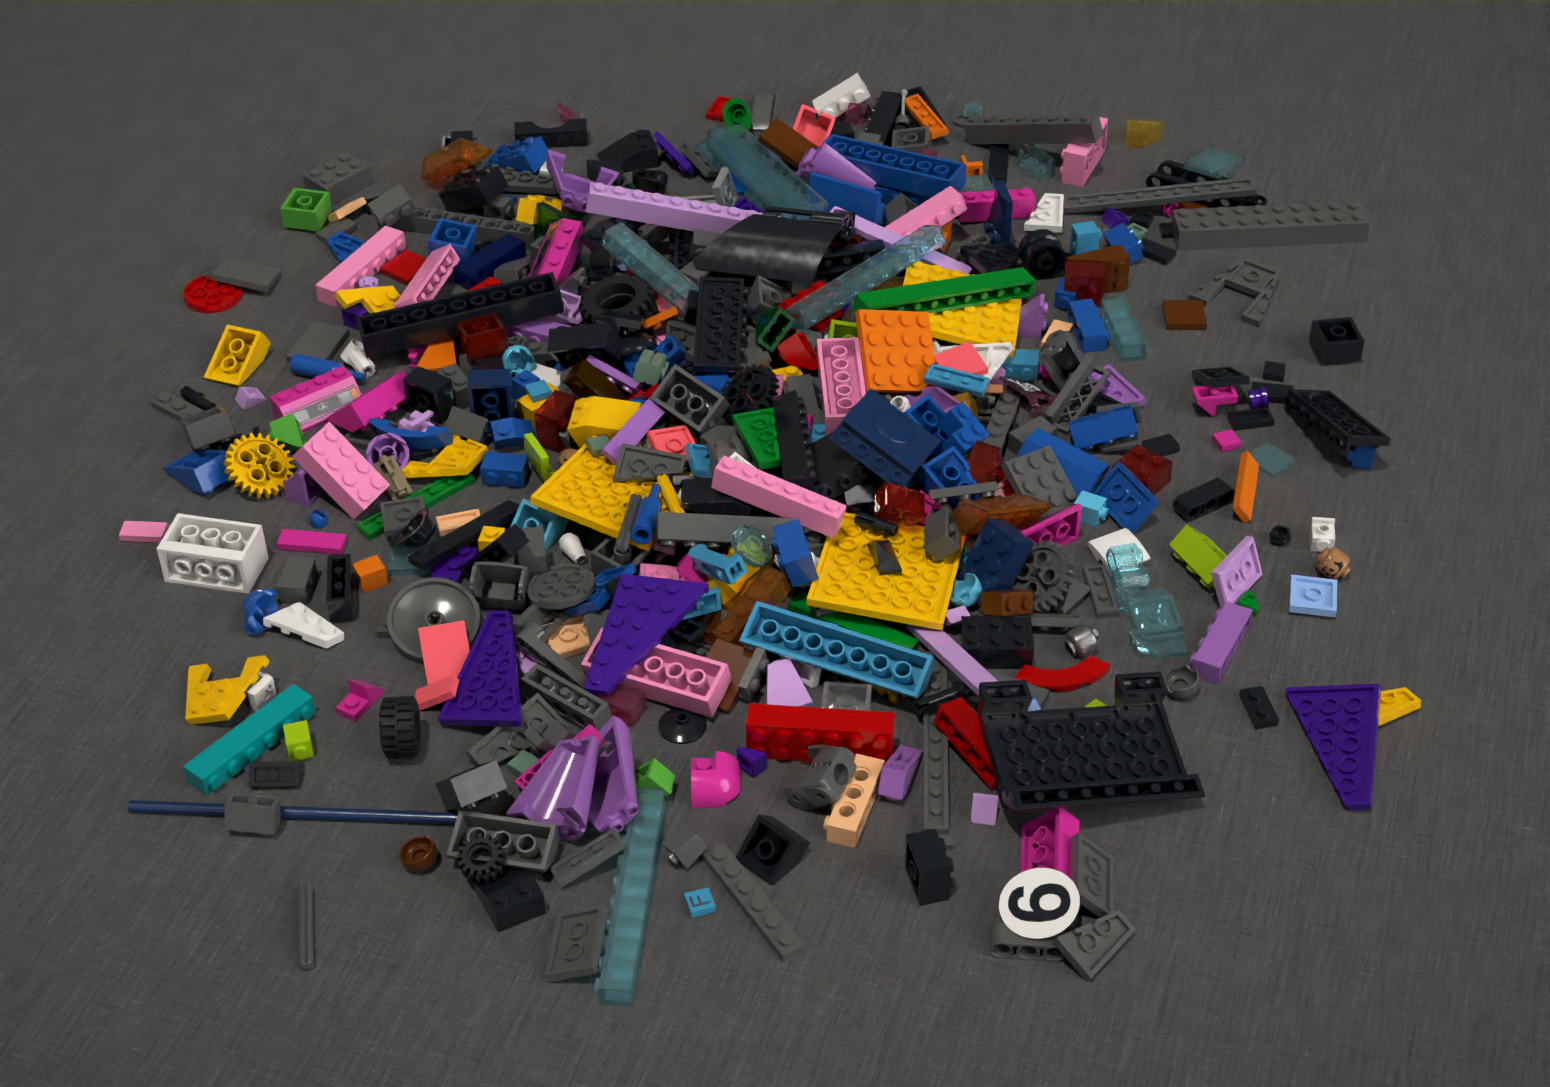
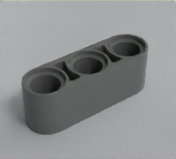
(1009, 945)

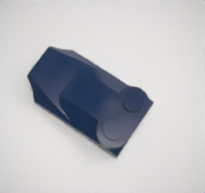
(999, 221)

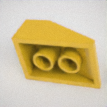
(237, 355)
(599, 417)

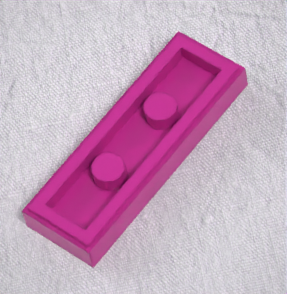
(312, 541)

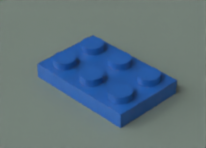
(1126, 497)
(600, 596)

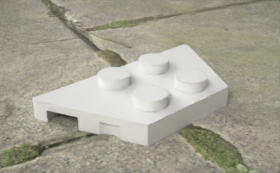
(992, 354)

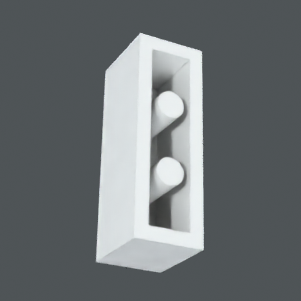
(838, 98)

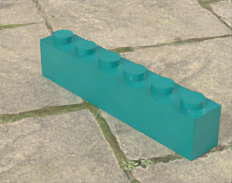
(248, 740)

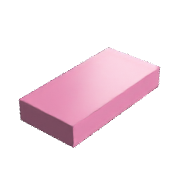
(143, 531)

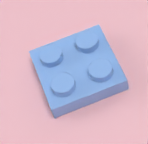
(1313, 596)

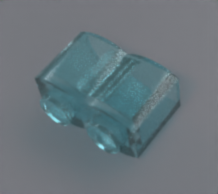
(1127, 567)

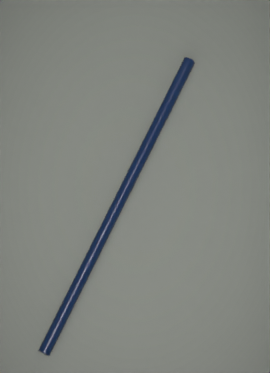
(296, 812)

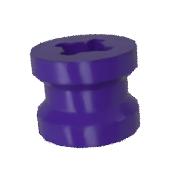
(1258, 398)

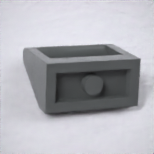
(683, 331)

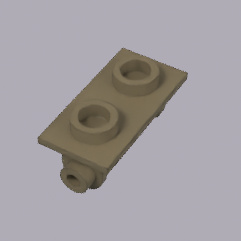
(391, 472)

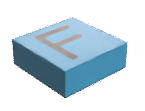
(700, 902)

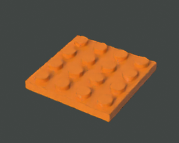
(895, 349)

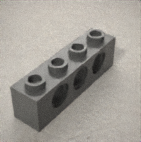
(566, 698)

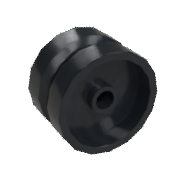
(1042, 254)

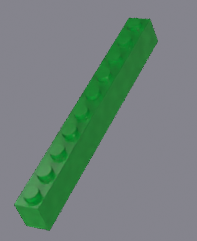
(950, 293)

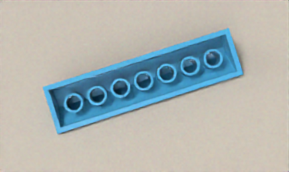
(838, 650)

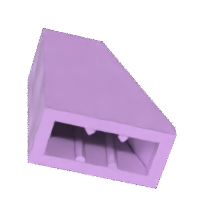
(785, 685)

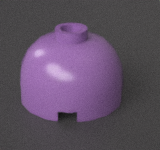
(388, 445)

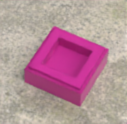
(1226, 440)

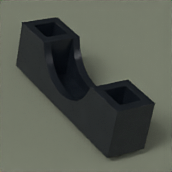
(569, 134)

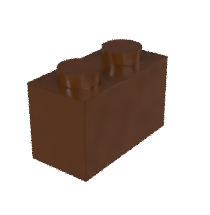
(1006, 602)

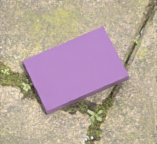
(1237, 572)

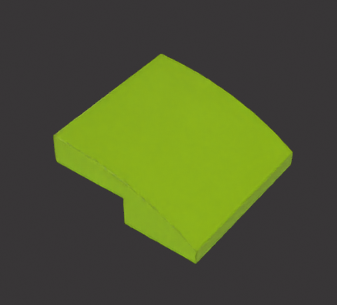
(537, 457)

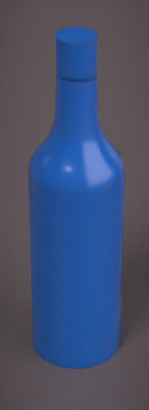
(315, 366)
(645, 519)

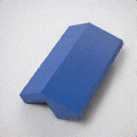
(1080, 467)

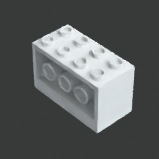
(212, 553)

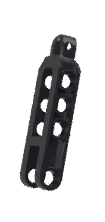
(1183, 176)

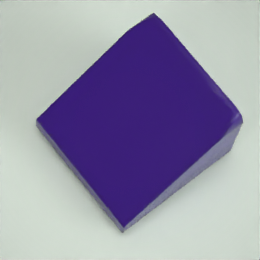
(1113, 218)
(752, 761)

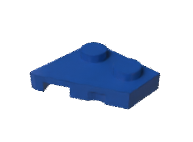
(343, 245)

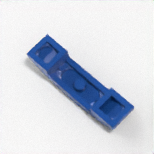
(433, 437)

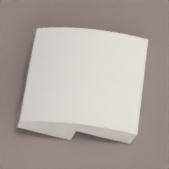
(1101, 545)

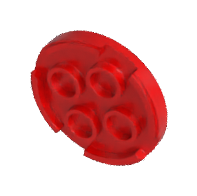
(211, 296)

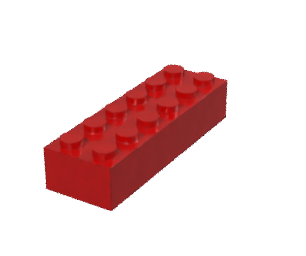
(789, 731)

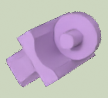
(417, 421)

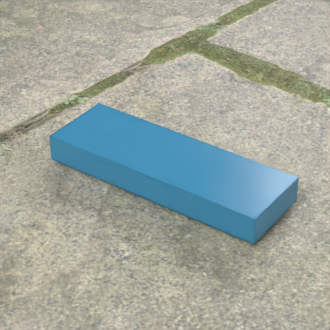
(956, 380)

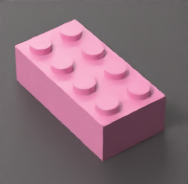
(1081, 159)
(341, 470)

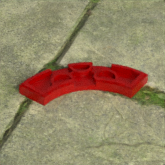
(1065, 679)

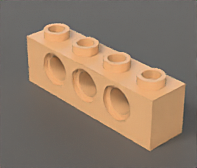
(855, 803)

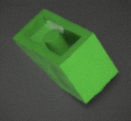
(288, 432)
(654, 776)

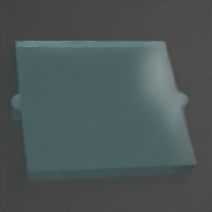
(1272, 459)

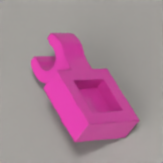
(416, 354)

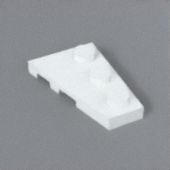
(1048, 214)
(306, 623)

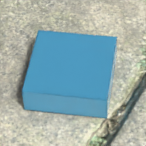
(538, 390)

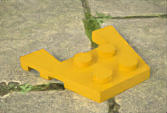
(373, 298)
(453, 460)
(219, 698)

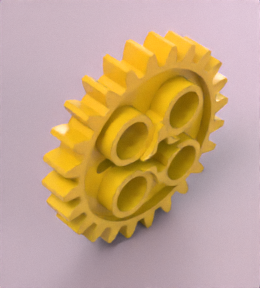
(258, 465)

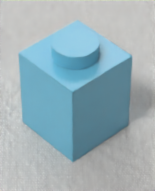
(1093, 508)

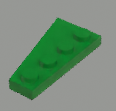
(759, 436)

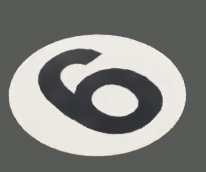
(1039, 903)

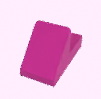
(1210, 397)
(359, 700)

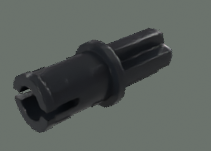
(196, 398)
(876, 523)

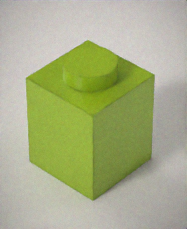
(298, 740)

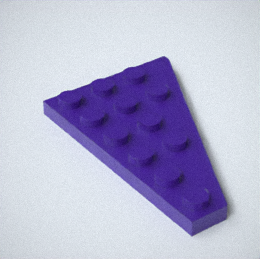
(635, 624)
(488, 679)
(1344, 733)

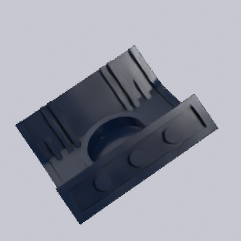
(885, 439)

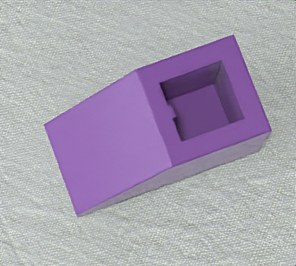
(1031, 318)

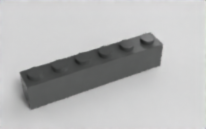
(708, 528)

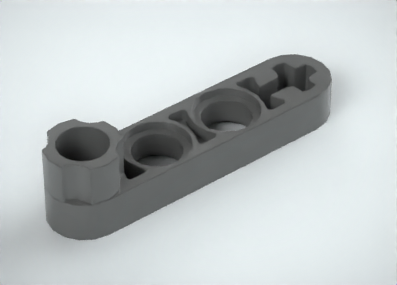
(531, 642)

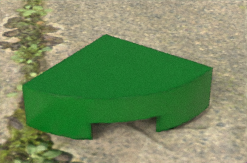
(1249, 601)

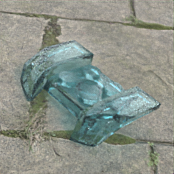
(1155, 622)

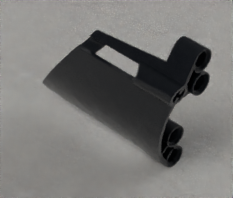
(778, 245)

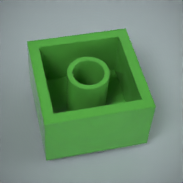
(306, 209)

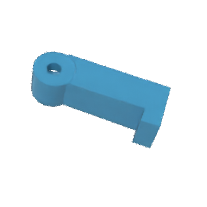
(717, 565)

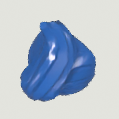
(256, 607)

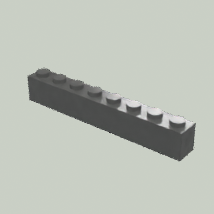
(1033, 129)

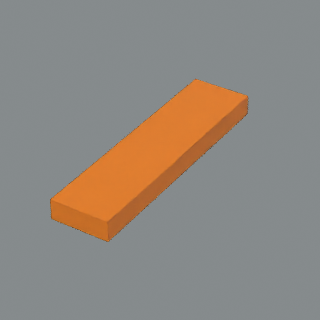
(925, 116)
(1245, 487)

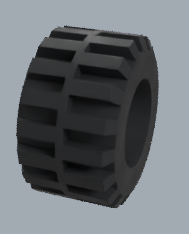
(400, 726)

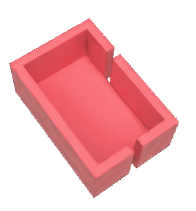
(814, 131)

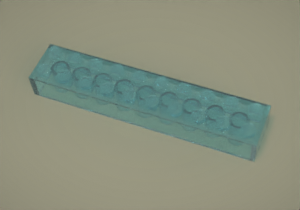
(762, 171)

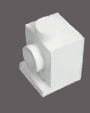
(1321, 533)

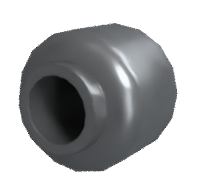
(1081, 640)

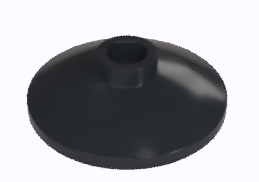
(682, 726)

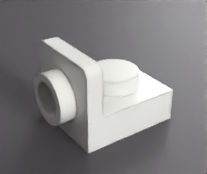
(262, 691)

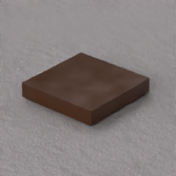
(1184, 315)

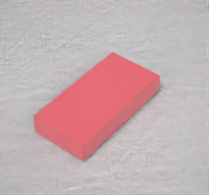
(437, 692)

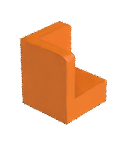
(972, 168)
(371, 573)

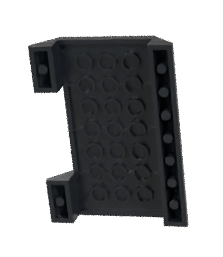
(1084, 752)

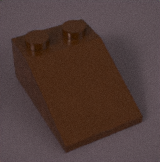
(1116, 265)

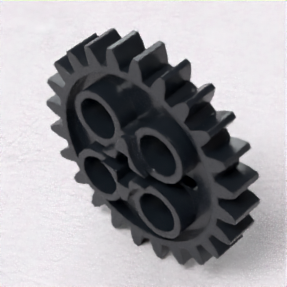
(758, 382)

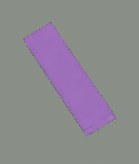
(633, 430)

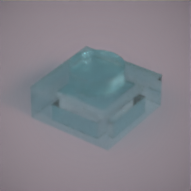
(973, 109)

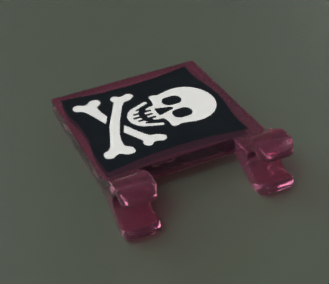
(1028, 389)

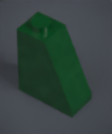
(772, 327)

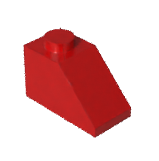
(798, 352)

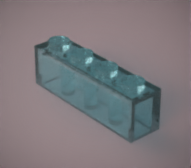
(1123, 329)

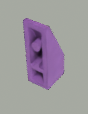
(899, 772)

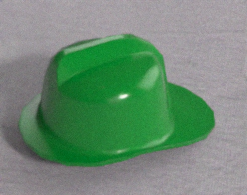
(736, 113)

